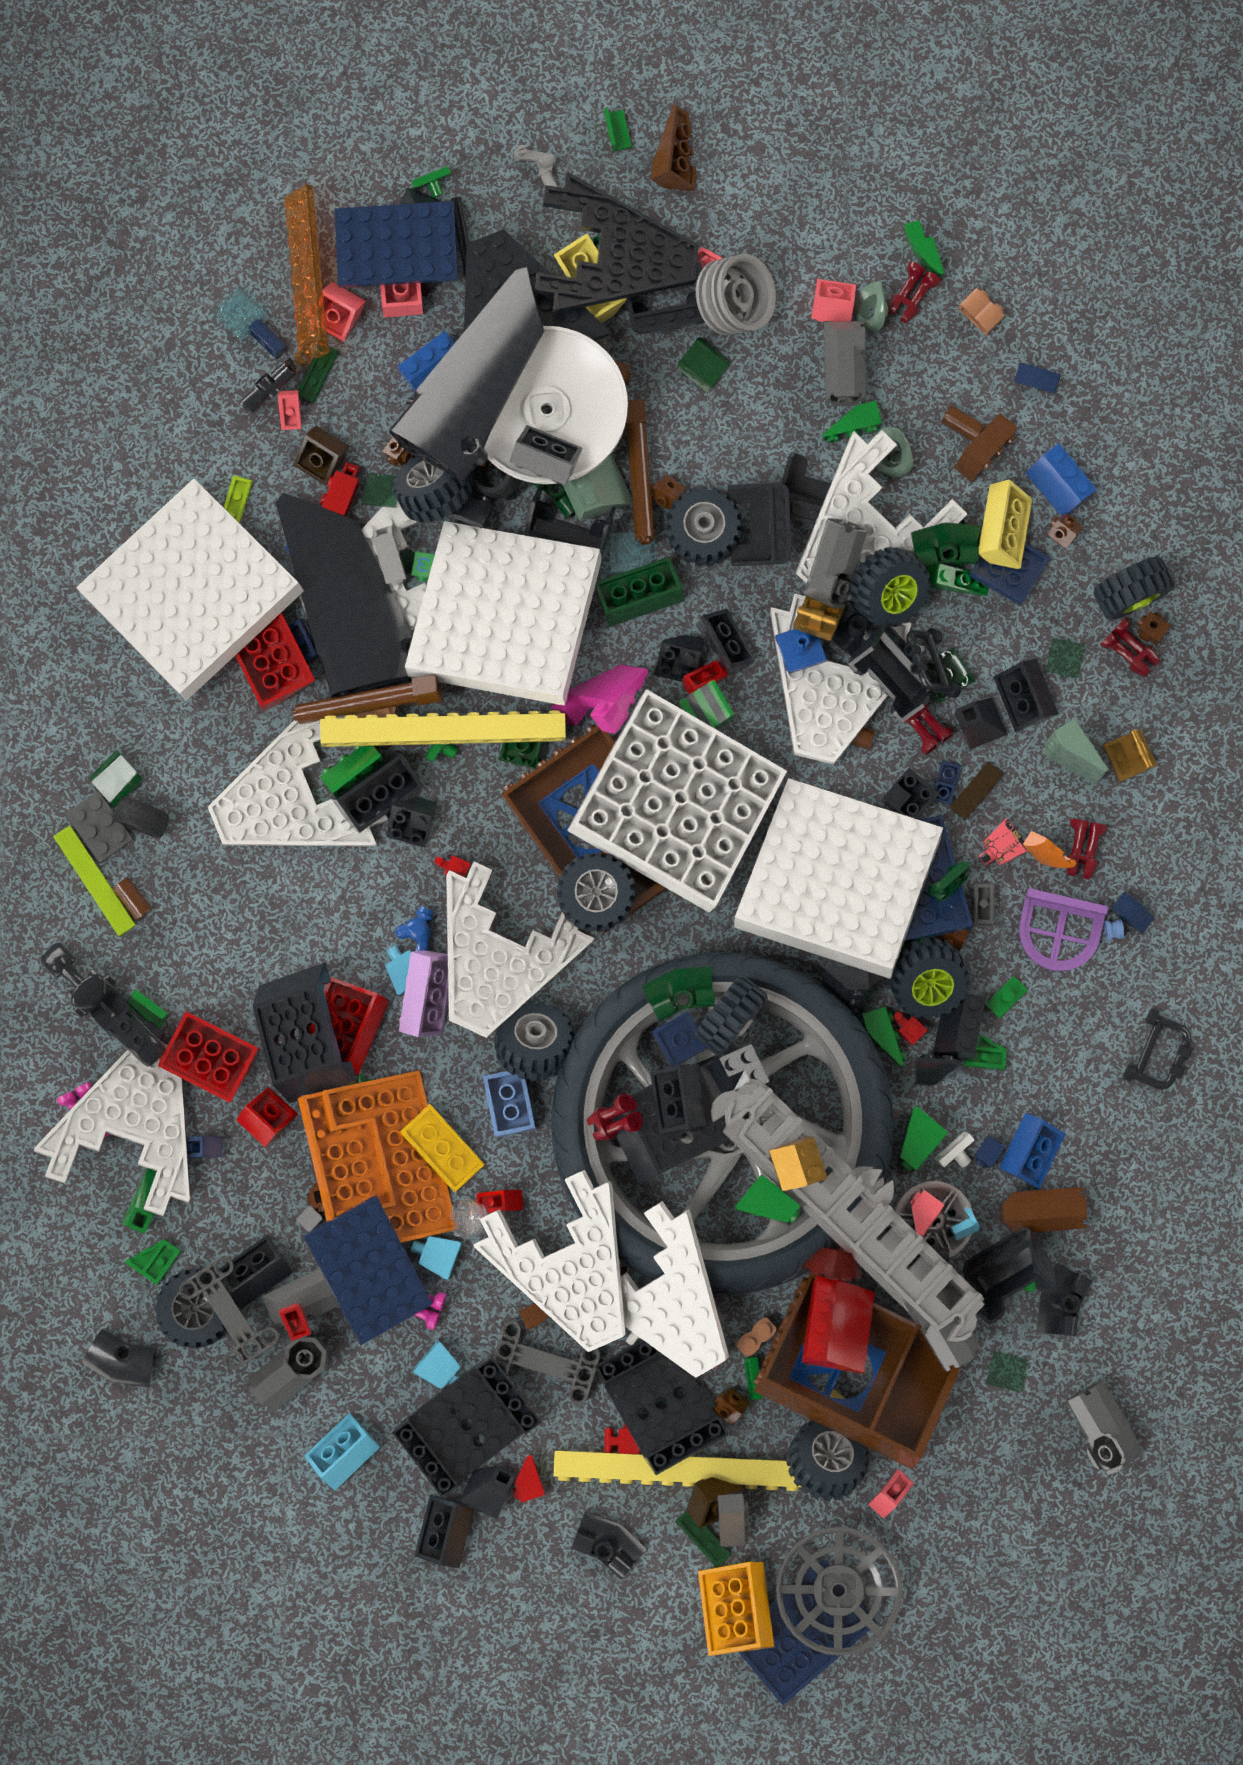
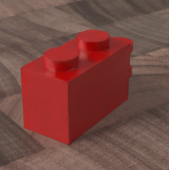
(341, 490)

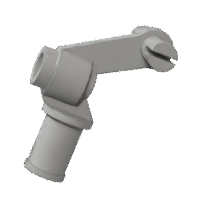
(544, 162)

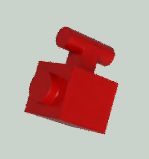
(455, 865)
(911, 1030)
(625, 1441)

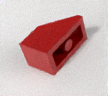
(504, 1200)
(528, 1482)

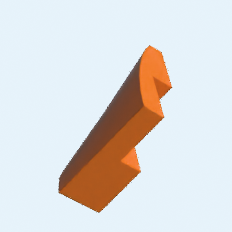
(1046, 852)

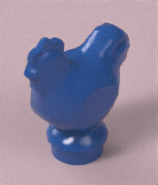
(417, 929)

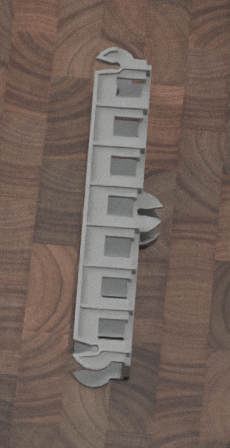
(857, 1229)

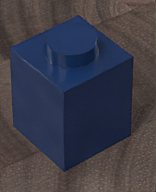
(988, 1152)

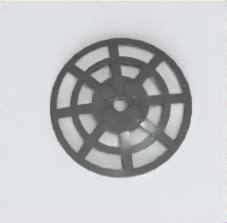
(846, 1603)

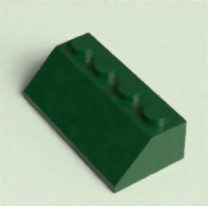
(639, 591)

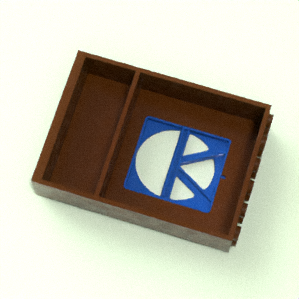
(538, 796)
(896, 1408)

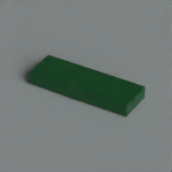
(316, 375)
(704, 1540)

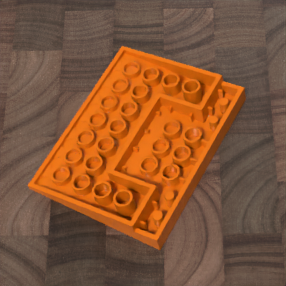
(364, 1155)

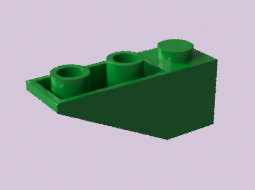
(862, 417)
(955, 580)
(879, 1028)
(136, 1216)

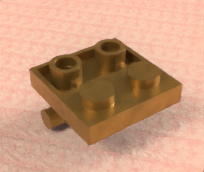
(817, 618)
(1129, 755)

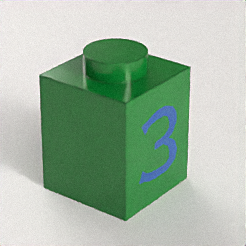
(422, 565)

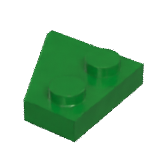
(988, 1055)
(154, 1261)

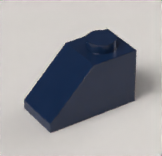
(1132, 912)
(204, 1147)

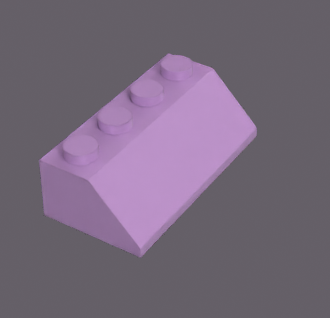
(425, 994)

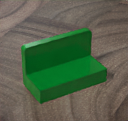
(617, 130)
(148, 1008)

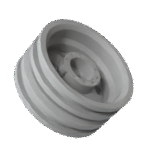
(735, 303)
(952, 1199)

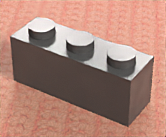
(733, 1520)

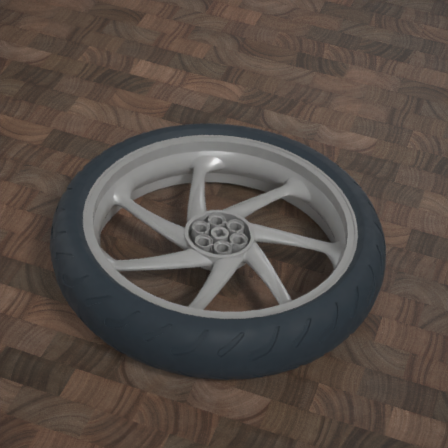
(829, 1034)

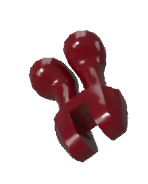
(929, 281)
(1136, 664)
(929, 742)
(1095, 831)
(607, 1127)

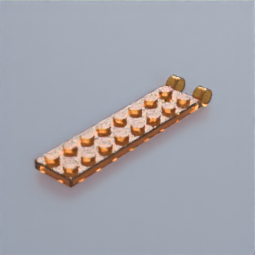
(305, 274)

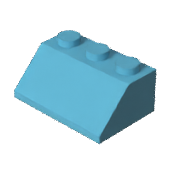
(341, 1451)

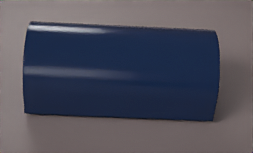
(267, 338)
(304, 640)

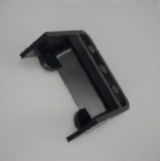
(665, 318)
(544, 526)

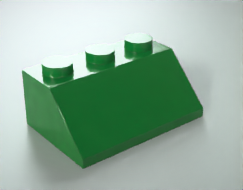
(351, 768)

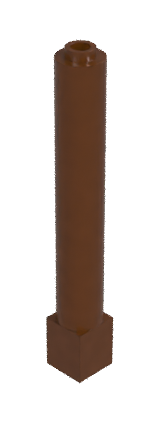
(639, 472)
(421, 690)

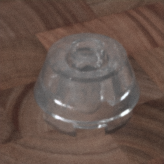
(467, 1218)

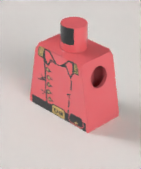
(1003, 845)

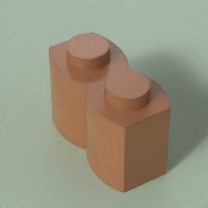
(981, 311)
(760, 1332)

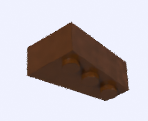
(986, 447)

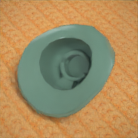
(867, 298)
(903, 458)

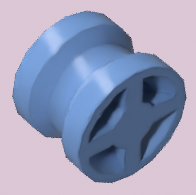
(1114, 929)

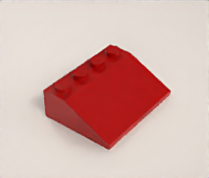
(274, 664)
(354, 1018)
(209, 1057)
(838, 1325)

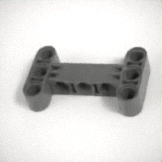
(228, 1313)
(546, 1362)

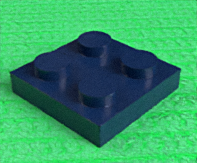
(678, 1039)

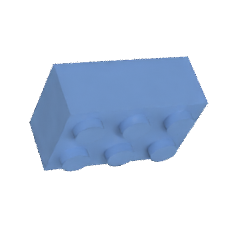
(508, 1104)

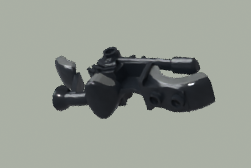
(107, 1006)

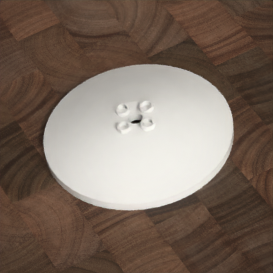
(584, 396)

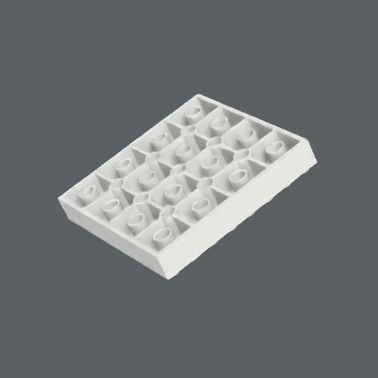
(190, 589)
(504, 612)
(677, 801)
(838, 878)

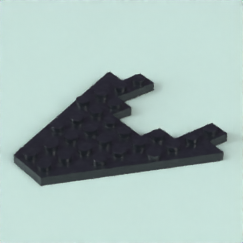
(633, 251)
(490, 265)

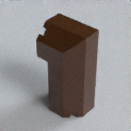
(1044, 1210)

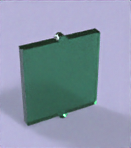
(379, 491)
(1065, 658)
(1007, 1371)

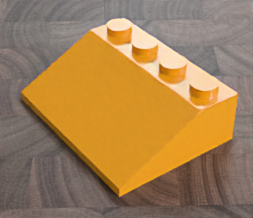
(736, 1608)

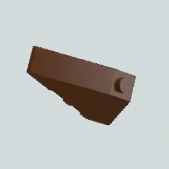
(672, 161)

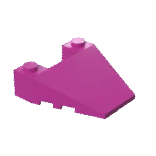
(608, 694)

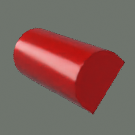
(704, 675)

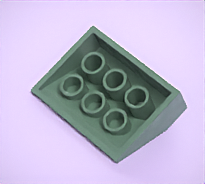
(598, 491)
(1075, 752)

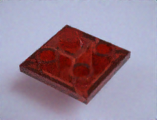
(833, 1264)

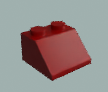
(266, 1116)

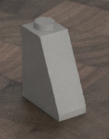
(389, 555)

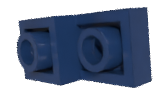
(1037, 378)
(946, 781)

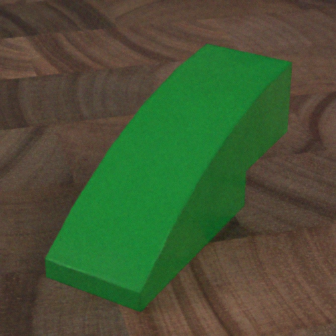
(923, 248)

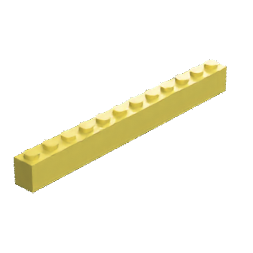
(442, 729)
(689, 1471)

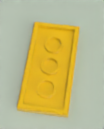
(442, 1148)

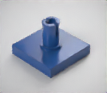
(800, 650)

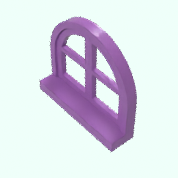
(1064, 905)

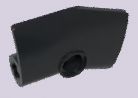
(269, 386)
(846, 635)
(1052, 1313)
(105, 1359)
(600, 1531)

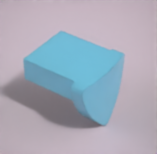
(966, 1227)

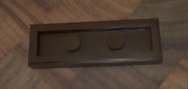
(976, 791)

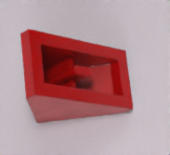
(295, 1321)

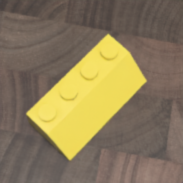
(585, 250)
(1005, 525)

